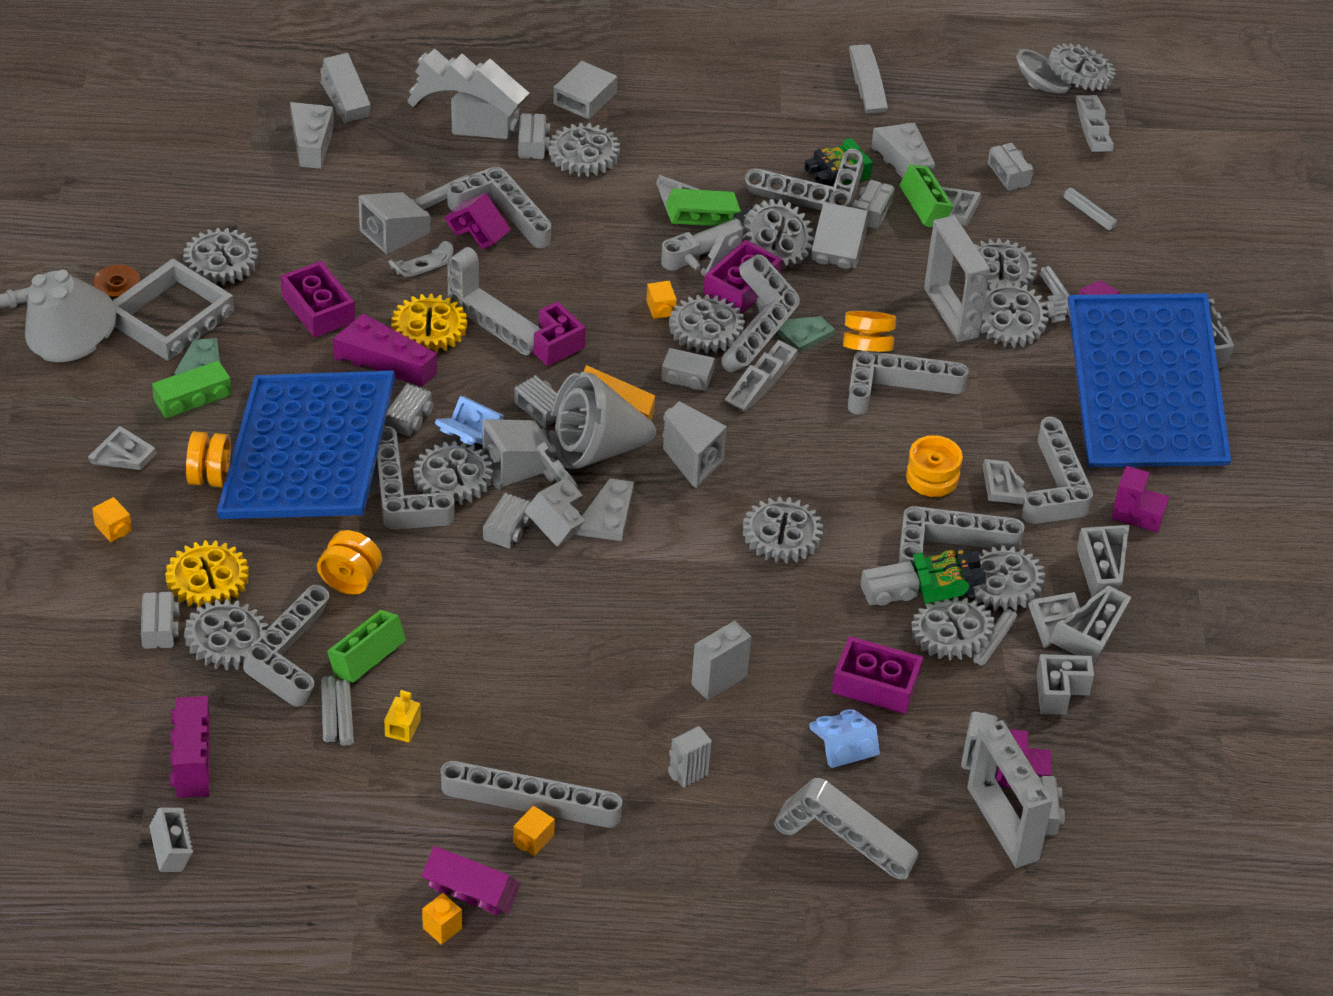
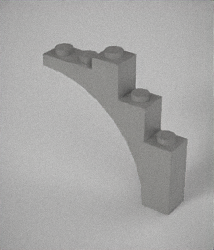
(462, 75)

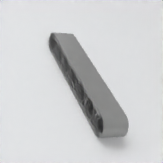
(524, 791)

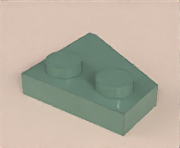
(805, 332)
(199, 354)

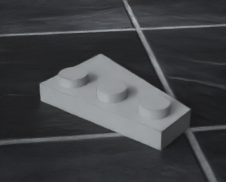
(608, 511)

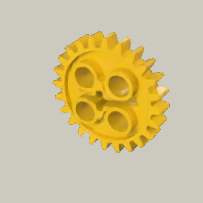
(447, 321)
(190, 581)

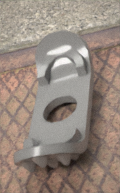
(436, 259)

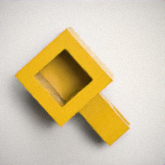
(402, 718)

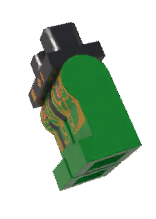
(828, 160)
(948, 574)

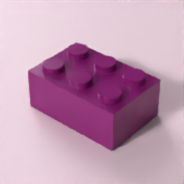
(726, 280)
(317, 299)
(877, 675)
(470, 881)

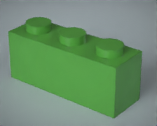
(925, 194)
(701, 207)
(191, 389)
(366, 646)

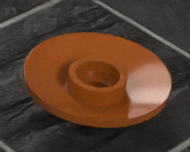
(116, 279)

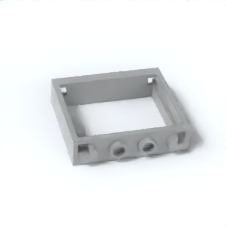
(948, 240)
(155, 285)
(1019, 838)

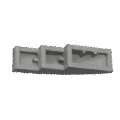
(868, 78)
(1093, 123)
(762, 376)

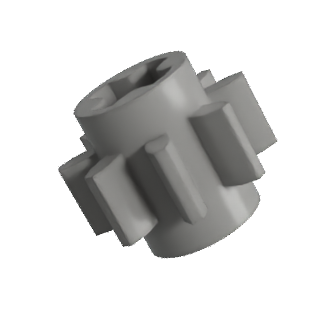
(1057, 308)

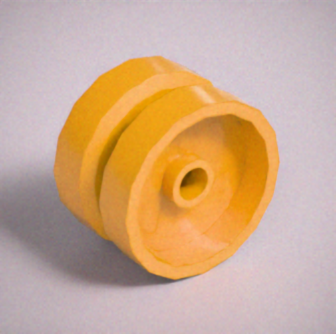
(869, 331)
(208, 459)
(934, 466)
(349, 562)

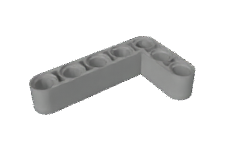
(810, 189)
(508, 197)
(780, 304)
(482, 307)
(901, 372)
(1073, 493)
(407, 510)
(956, 528)
(265, 658)
(850, 822)

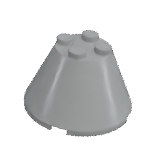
(66, 317)

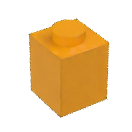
(660, 299)
(112, 519)
(533, 831)
(442, 918)

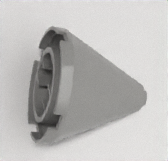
(595, 422)

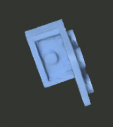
(467, 420)
(847, 737)

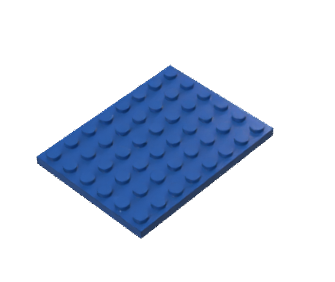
(1148, 380)
(307, 445)

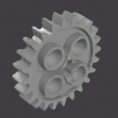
(1094, 73)
(584, 149)
(796, 242)
(221, 255)
(1015, 263)
(1012, 314)
(706, 323)
(446, 465)
(801, 531)
(1009, 579)
(940, 623)
(223, 633)

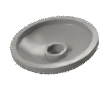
(1038, 72)

